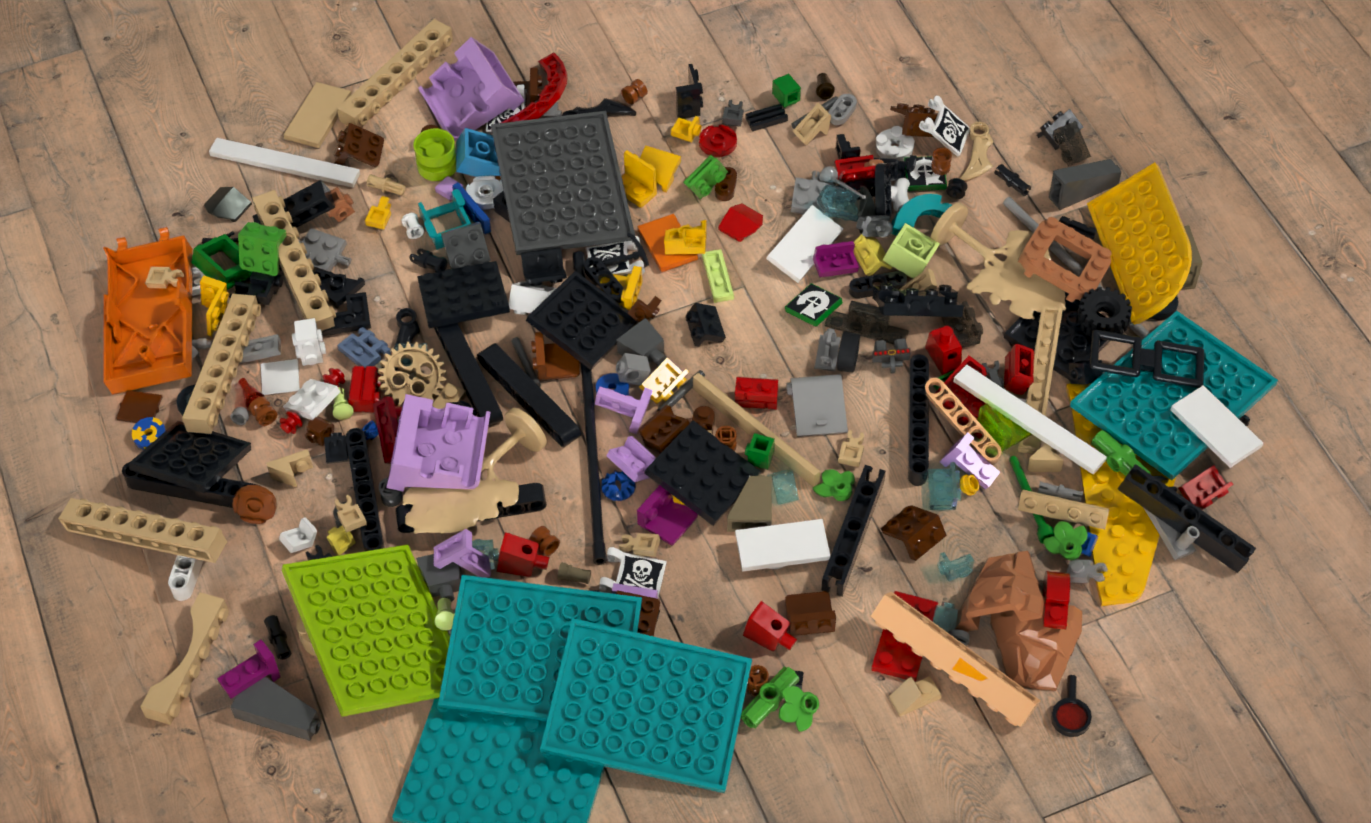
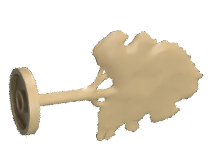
(1004, 278)
(458, 509)

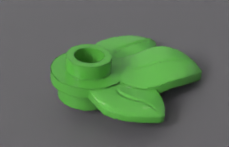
(835, 485)
(1064, 538)
(795, 709)

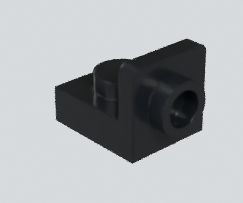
(844, 149)
(336, 448)

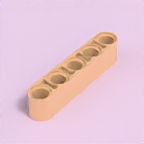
(961, 411)

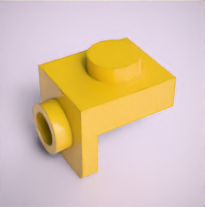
(686, 129)

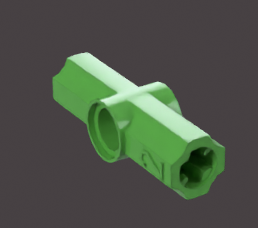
(1119, 456)
(761, 706)

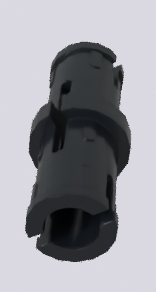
(1012, 180)
(277, 637)

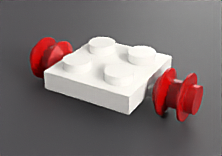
(311, 400)

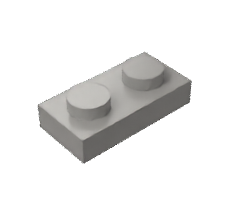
(262, 348)

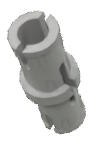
(1060, 491)

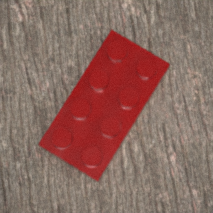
(896, 657)

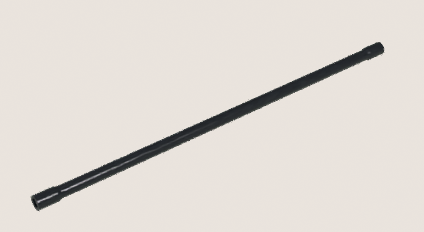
(598, 545)

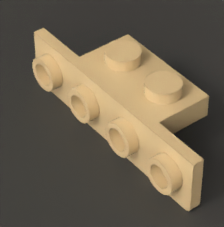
(1063, 509)

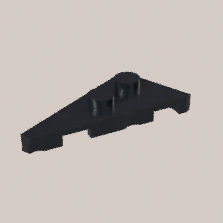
(338, 286)

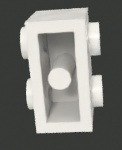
(308, 342)

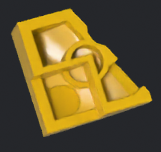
(664, 163)
(686, 239)

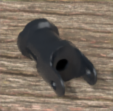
(428, 260)

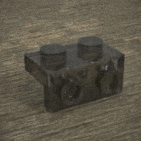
(1071, 143)
(965, 328)

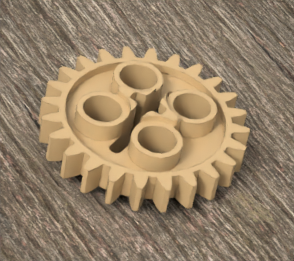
(419, 358)

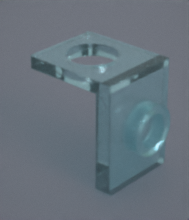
(784, 486)

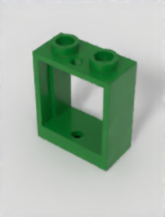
(211, 269)

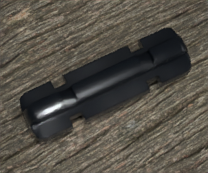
(1079, 227)

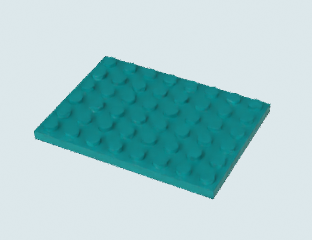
(1139, 407)
(513, 640)
(647, 705)
(492, 772)

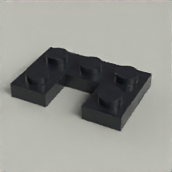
(354, 318)

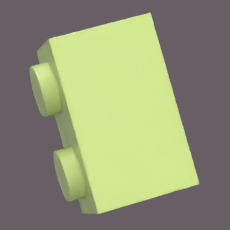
(910, 251)

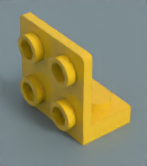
(638, 180)
(631, 285)
(215, 297)

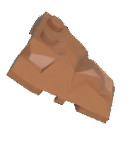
(1003, 586)
(1034, 653)

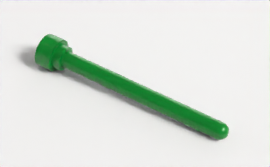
(1044, 530)

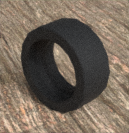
(848, 351)

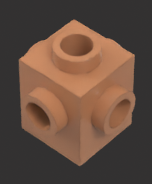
(343, 205)

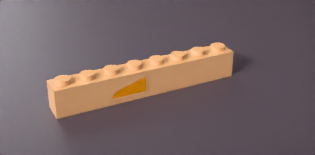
(955, 659)

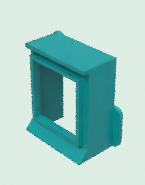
(456, 205)

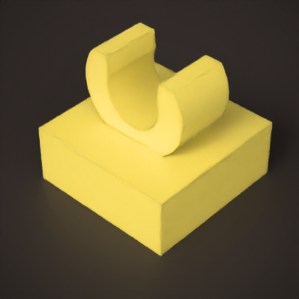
(340, 540)

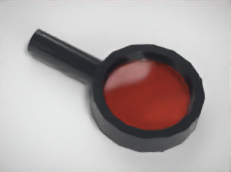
(1071, 715)

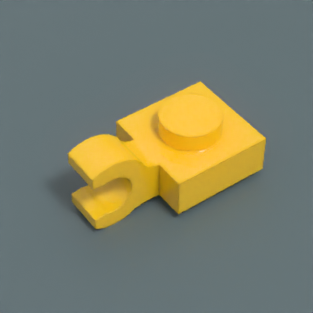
(379, 216)

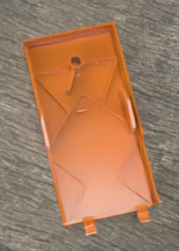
(144, 326)

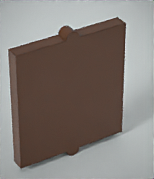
(138, 406)

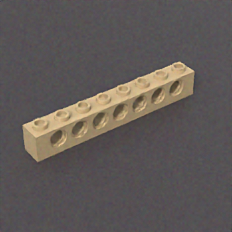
(395, 74)
(265, 207)
(221, 364)
(143, 529)

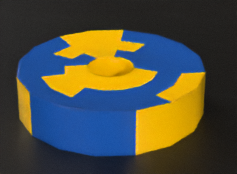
(144, 426)

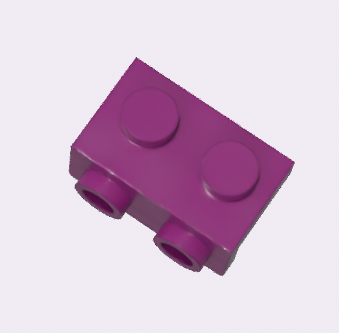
(835, 259)

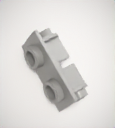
(827, 351)

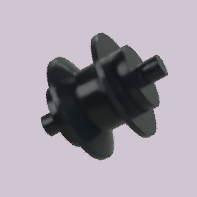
(956, 188)

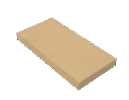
(316, 115)

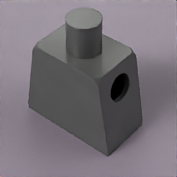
(642, 341)
(440, 581)

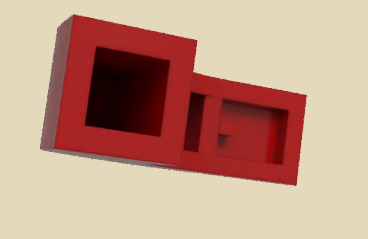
(1057, 598)

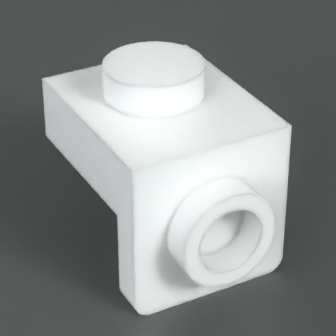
(300, 537)

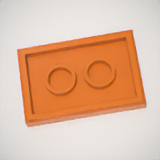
(653, 236)

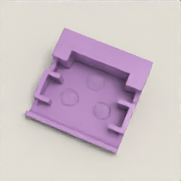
(470, 89)
(437, 446)

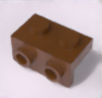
(662, 429)

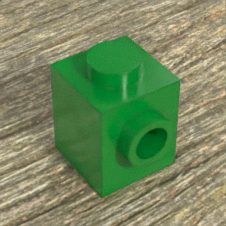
(786, 90)
(760, 451)

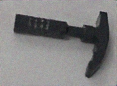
(624, 258)

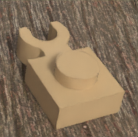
(162, 276)
(852, 451)
(349, 515)
(641, 545)

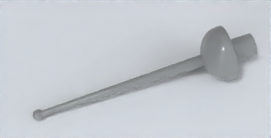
(830, 175)

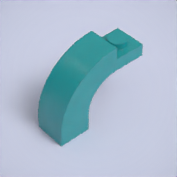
(918, 206)

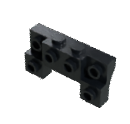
(261, 286)
(912, 302)

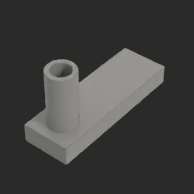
(1177, 543)

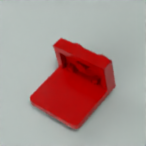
(853, 169)

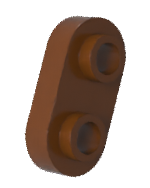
(725, 189)

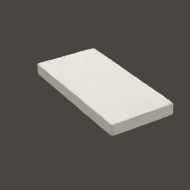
(796, 249)
(1216, 426)
(782, 545)

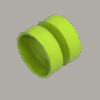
(435, 154)

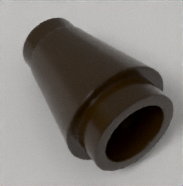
(824, 86)

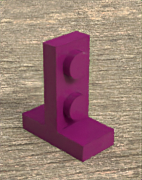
(250, 671)

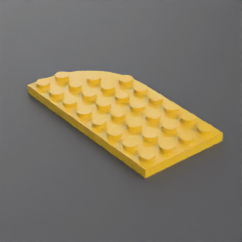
(1145, 241)

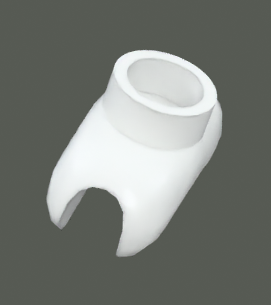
(899, 193)

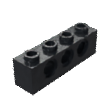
(307, 204)

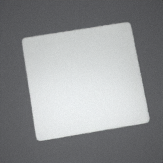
(280, 377)

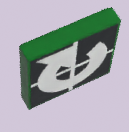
(923, 178)
(813, 305)

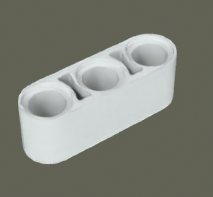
(184, 577)

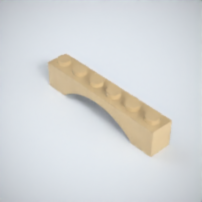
(165, 697)

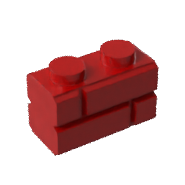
(1019, 369)
(364, 388)
(756, 393)

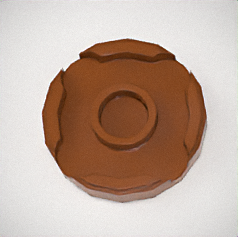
(254, 504)

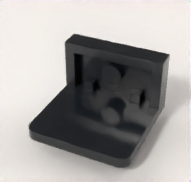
(688, 96)
(543, 266)

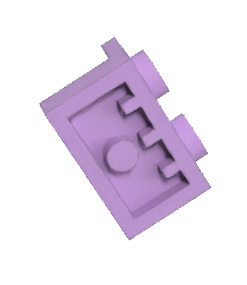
(632, 459)

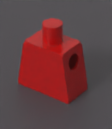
(944, 344)
(520, 556)
(768, 628)

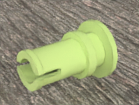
(342, 409)
(445, 615)

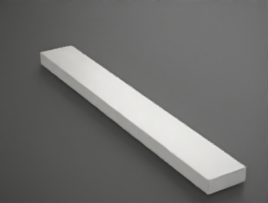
(284, 162)
(1030, 419)

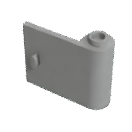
(818, 405)

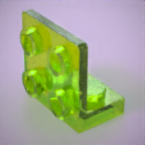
(1001, 428)

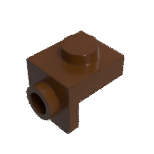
(641, 310)

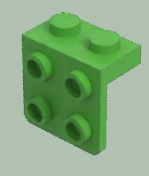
(706, 177)
(260, 248)

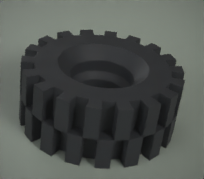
(1107, 302)

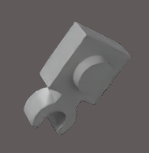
(1083, 570)

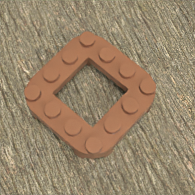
(1034, 262)

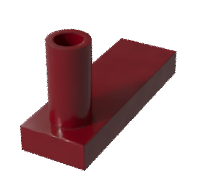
(387, 424)

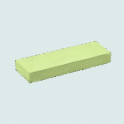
(717, 276)

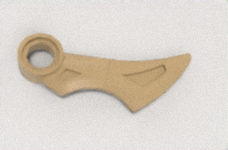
(979, 162)

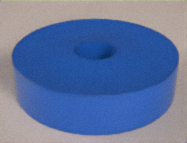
(612, 381)

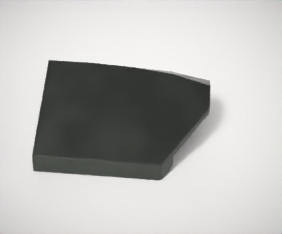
(227, 204)
(867, 205)

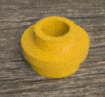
(969, 484)

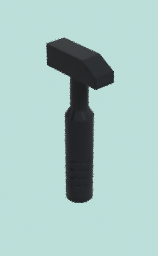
(910, 164)

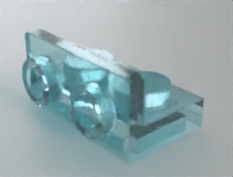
(943, 488)

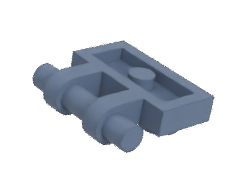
(359, 352)

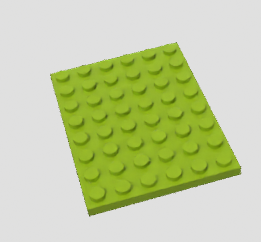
(371, 627)

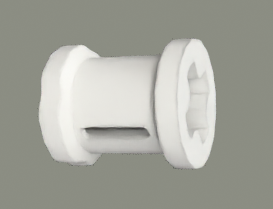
(413, 228)

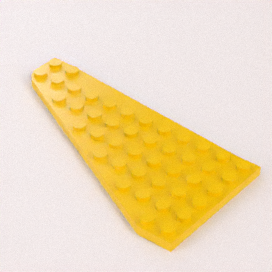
(1129, 534)

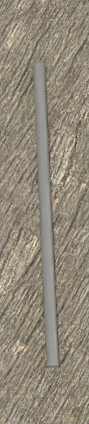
(1074, 266)

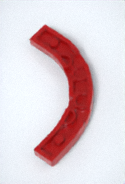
(557, 81)

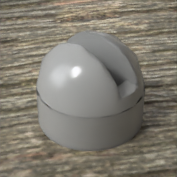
(240, 415)

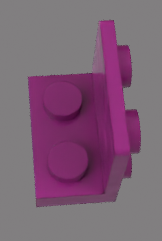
(665, 517)

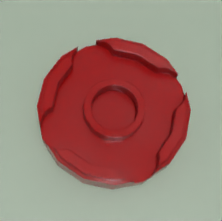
(718, 140)

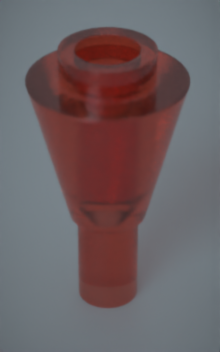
(249, 392)

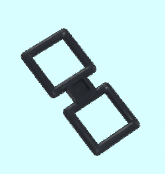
(1147, 359)

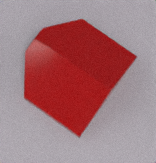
(740, 222)

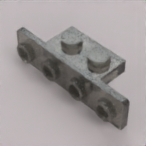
(867, 322)

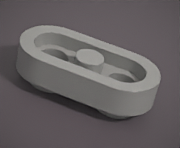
(842, 109)

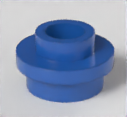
(370, 430)

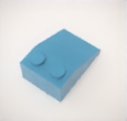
(476, 154)

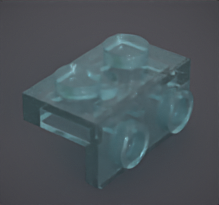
(838, 203)

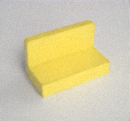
(869, 254)

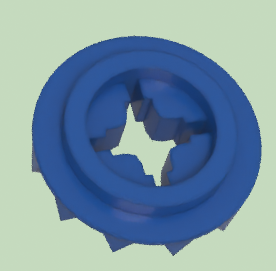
(610, 489)

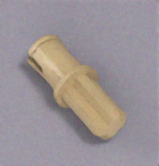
(385, 185)

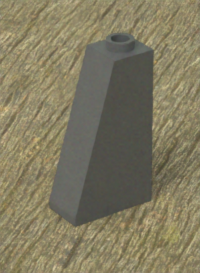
(1082, 181)
(276, 709)

